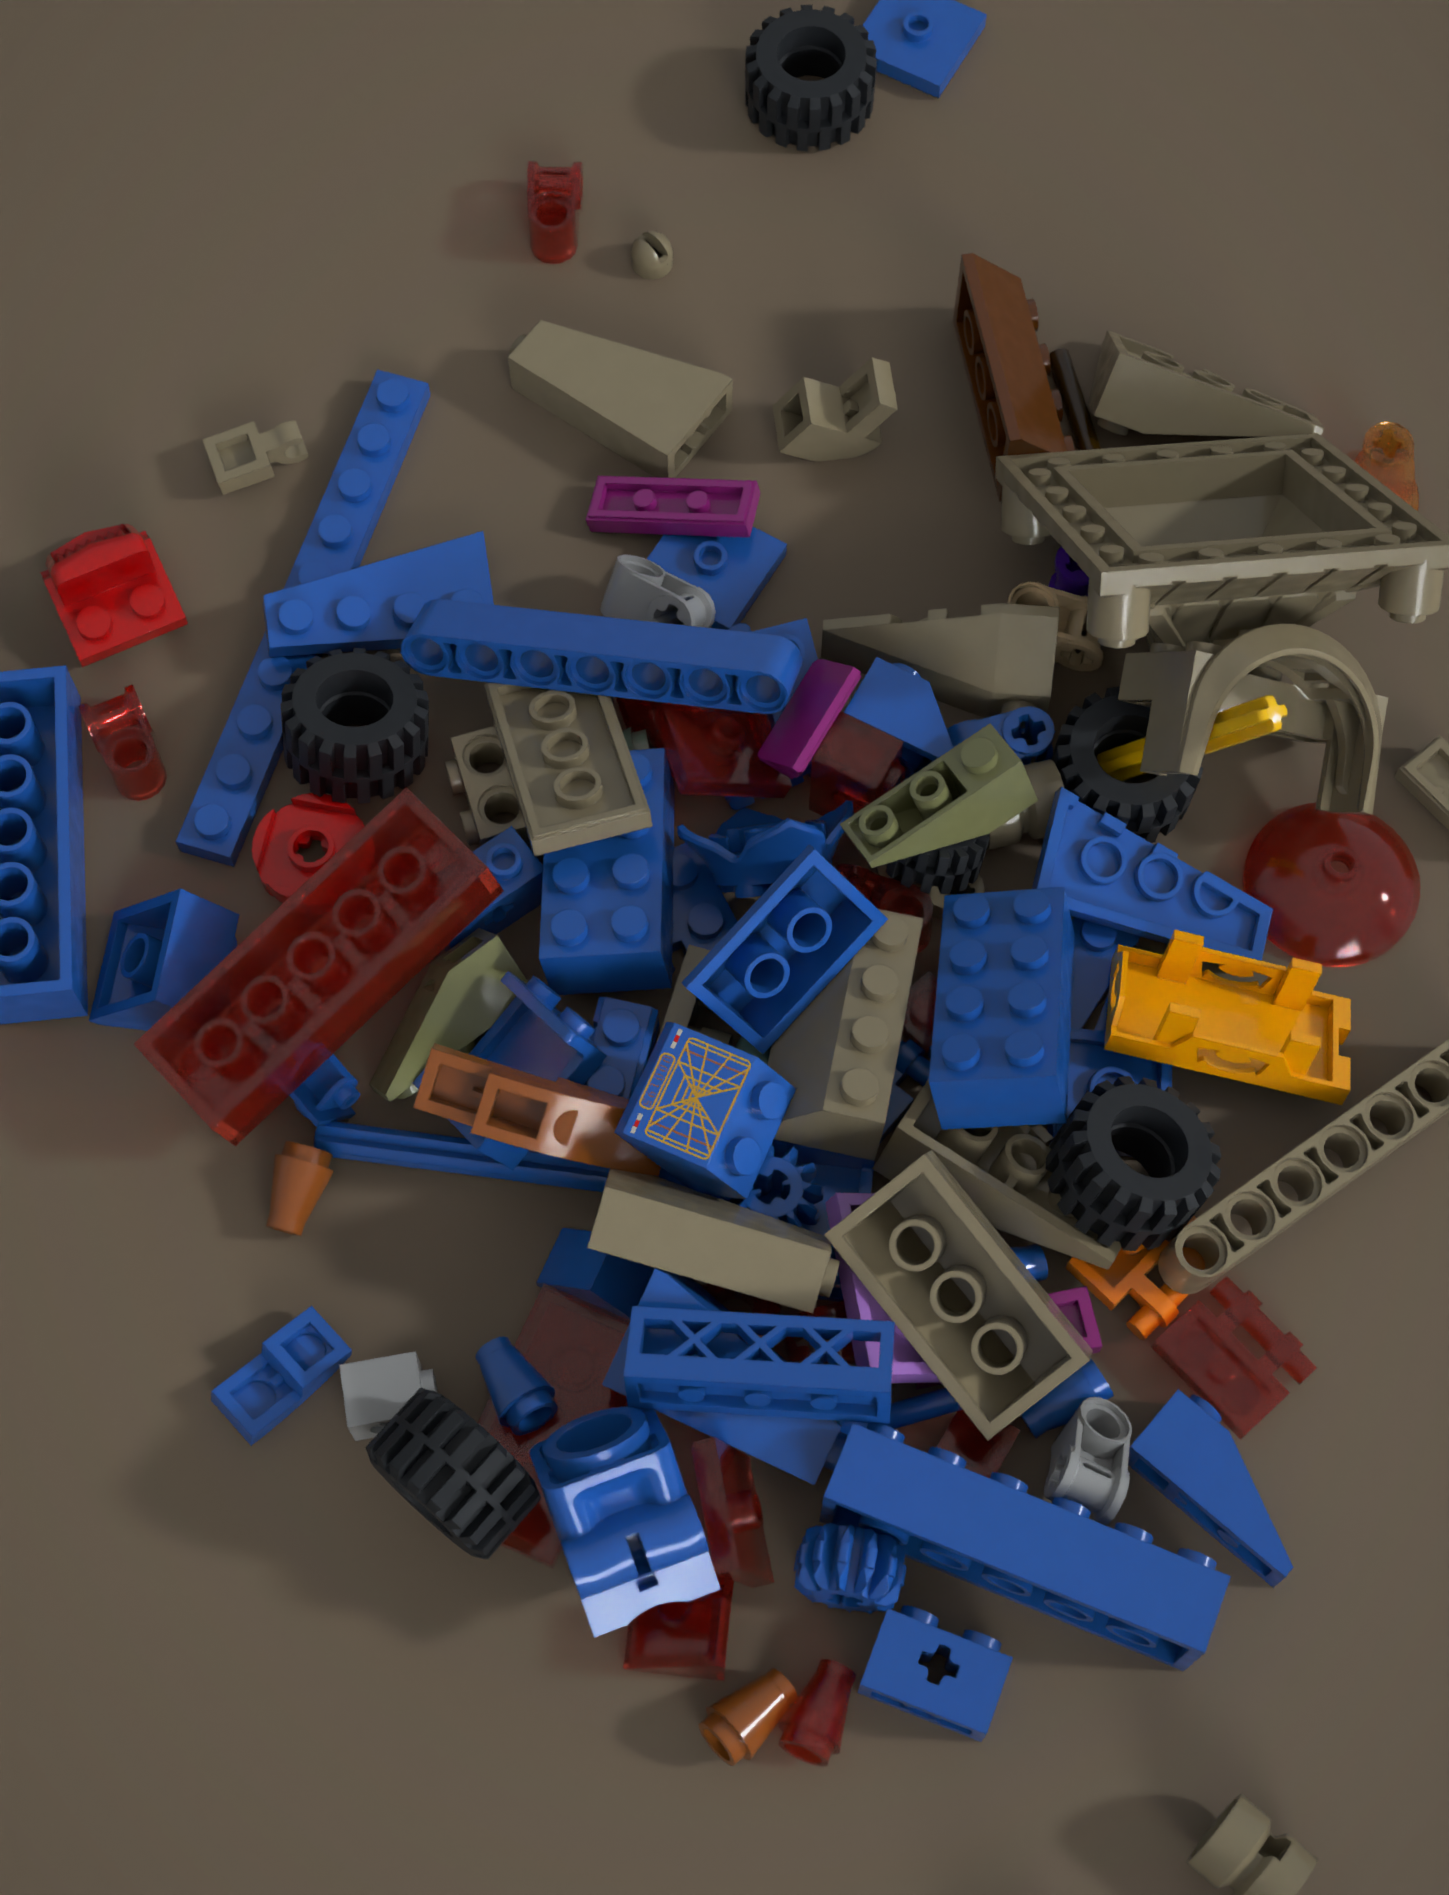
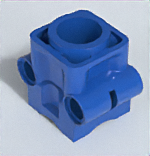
(623, 1515)

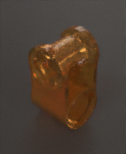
(1390, 459)

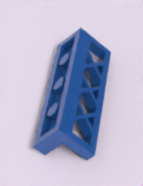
(754, 1385)

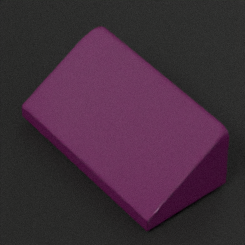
(808, 716)

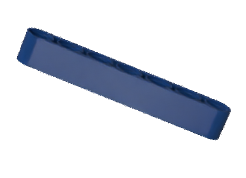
(603, 656)

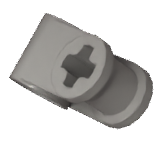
(649, 593)
(1092, 1459)

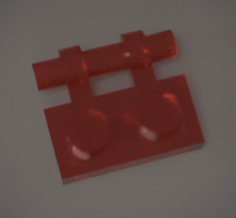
(1222, 1368)

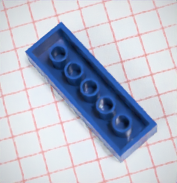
(41, 848)
(1027, 1547)

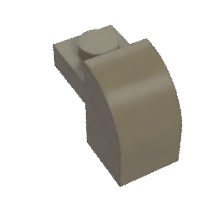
(835, 421)

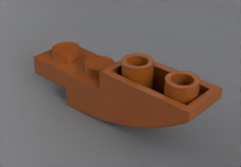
(529, 1110)

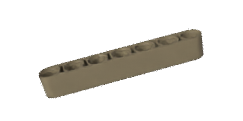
(1309, 1174)

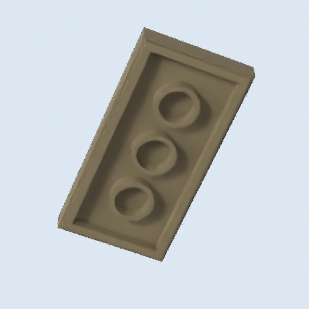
(567, 766)

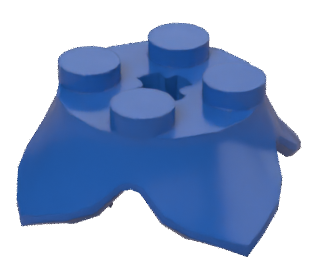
(758, 847)

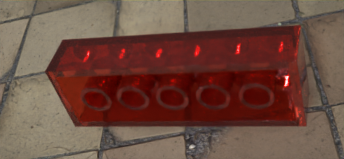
(319, 967)

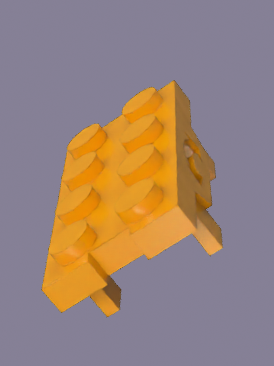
(1241, 1031)

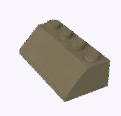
(848, 1046)
(959, 1294)

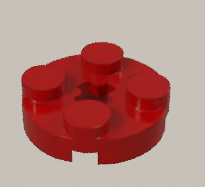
(295, 827)

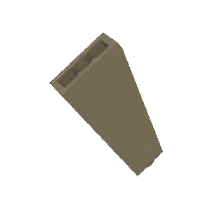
(622, 396)
(711, 1240)

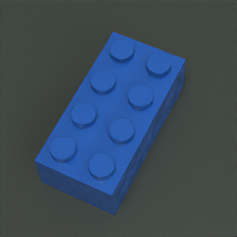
(613, 900)
(1003, 1009)

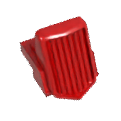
(111, 592)

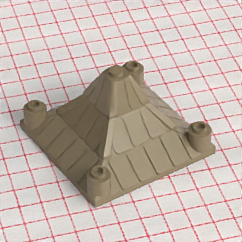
(1223, 535)

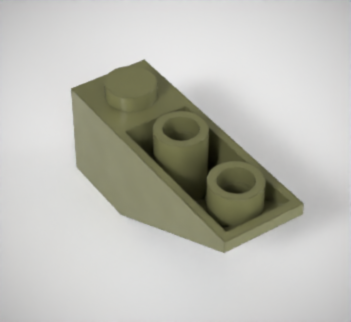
(945, 802)
(450, 1008)

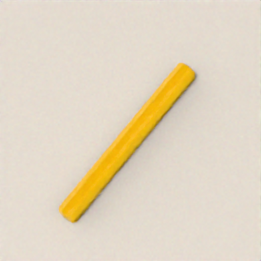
(1230, 728)

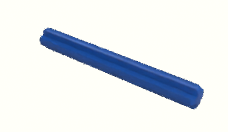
(450, 1155)

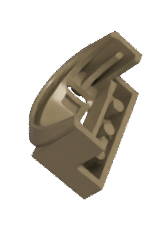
(1198, 681)

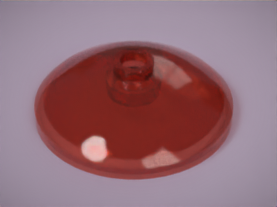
(1329, 913)

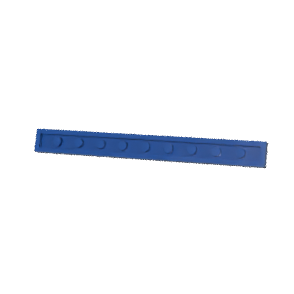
(334, 543)

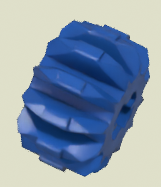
(795, 1186)
(850, 1568)

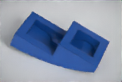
(281, 1377)

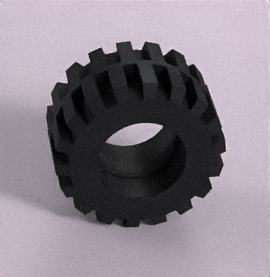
(810, 45)
(347, 692)
(1105, 725)
(1111, 1195)
(453, 1473)

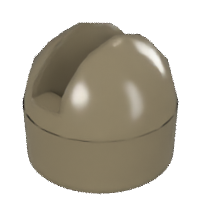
(644, 258)

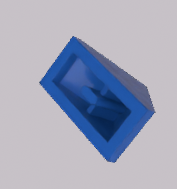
(594, 1275)

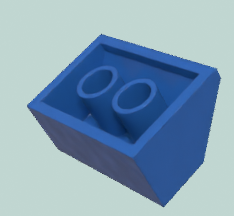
(785, 949)

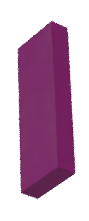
(673, 506)

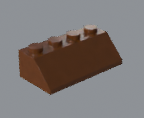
(1006, 364)

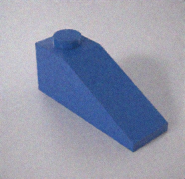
(1203, 1474)

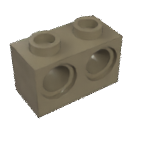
(485, 792)

